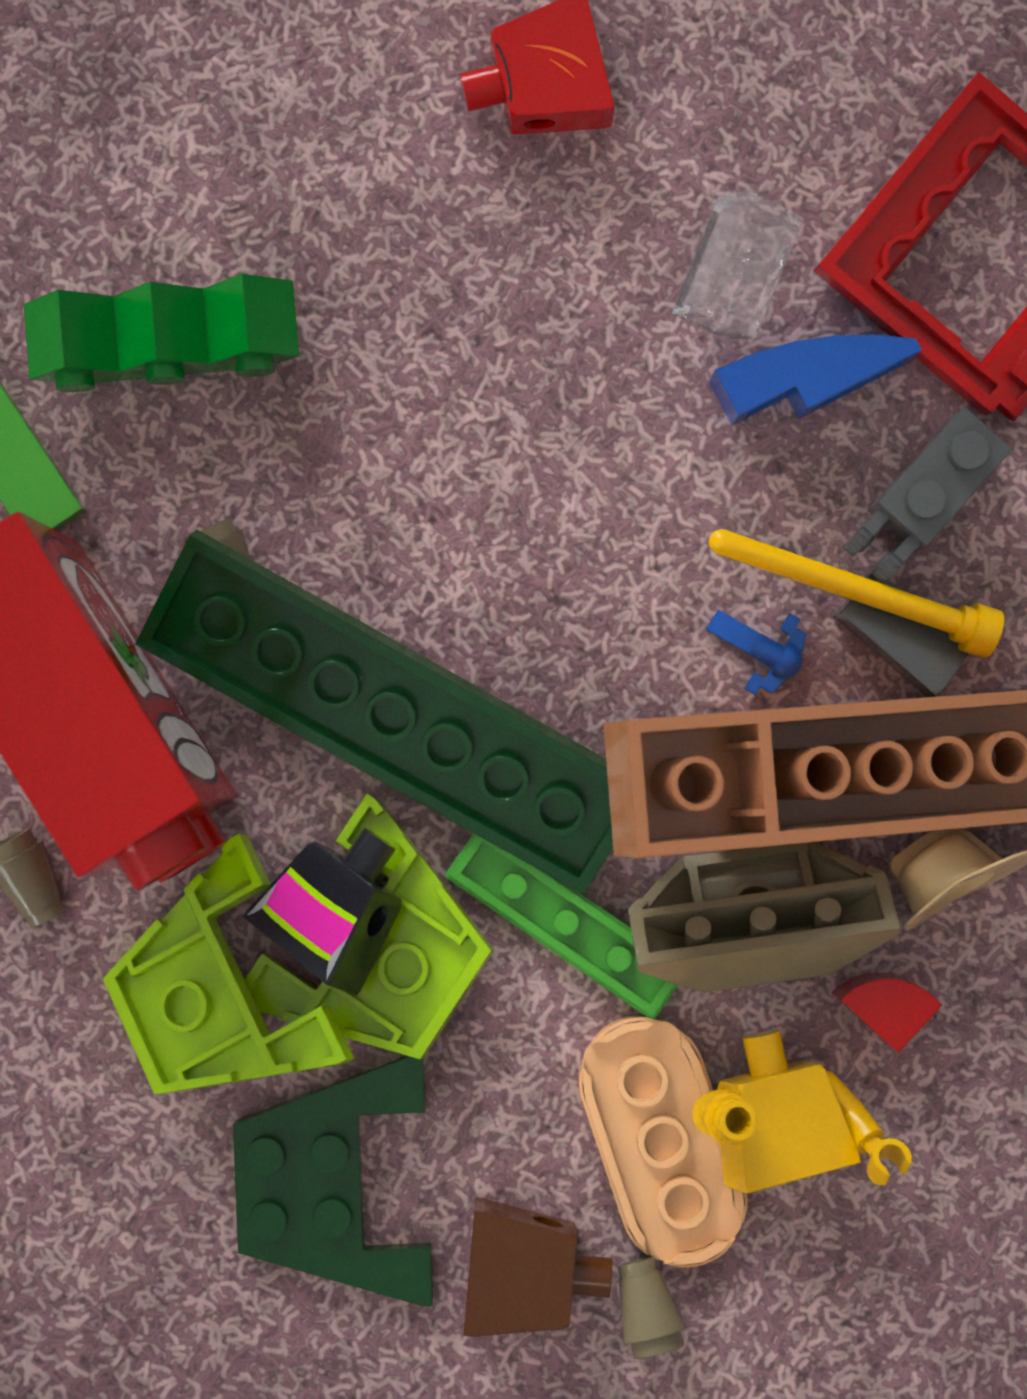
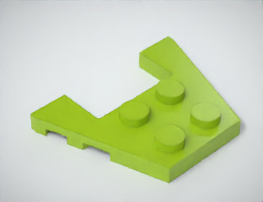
(420, 970)
(190, 1002)

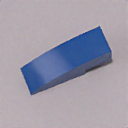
(808, 372)

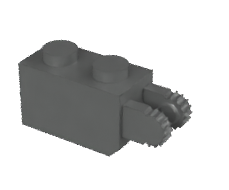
(931, 489)

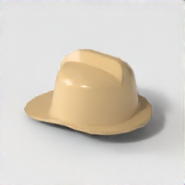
(947, 867)

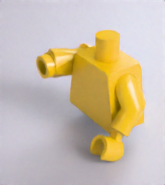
(790, 1122)

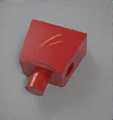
(545, 72)

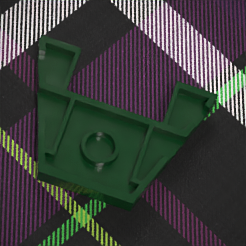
(304, 1184)

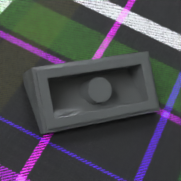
(912, 649)

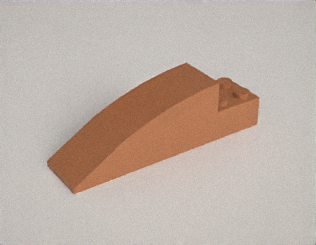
(816, 773)

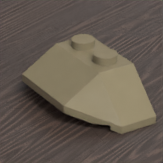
(760, 917)

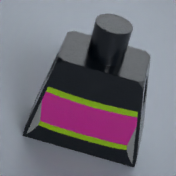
(331, 910)

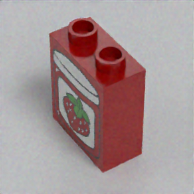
(95, 720)

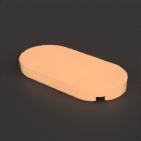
(651, 1150)

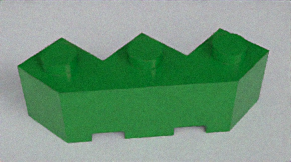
(161, 332)

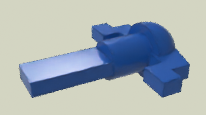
(783, 660)

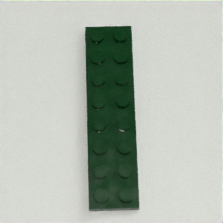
(383, 709)

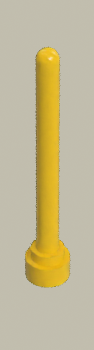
(973, 627)

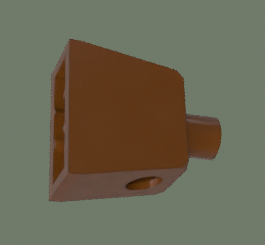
(526, 1271)

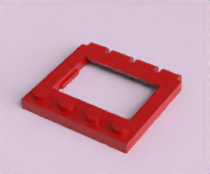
(901, 216)

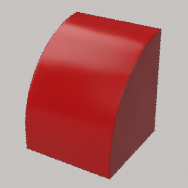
(888, 1005)

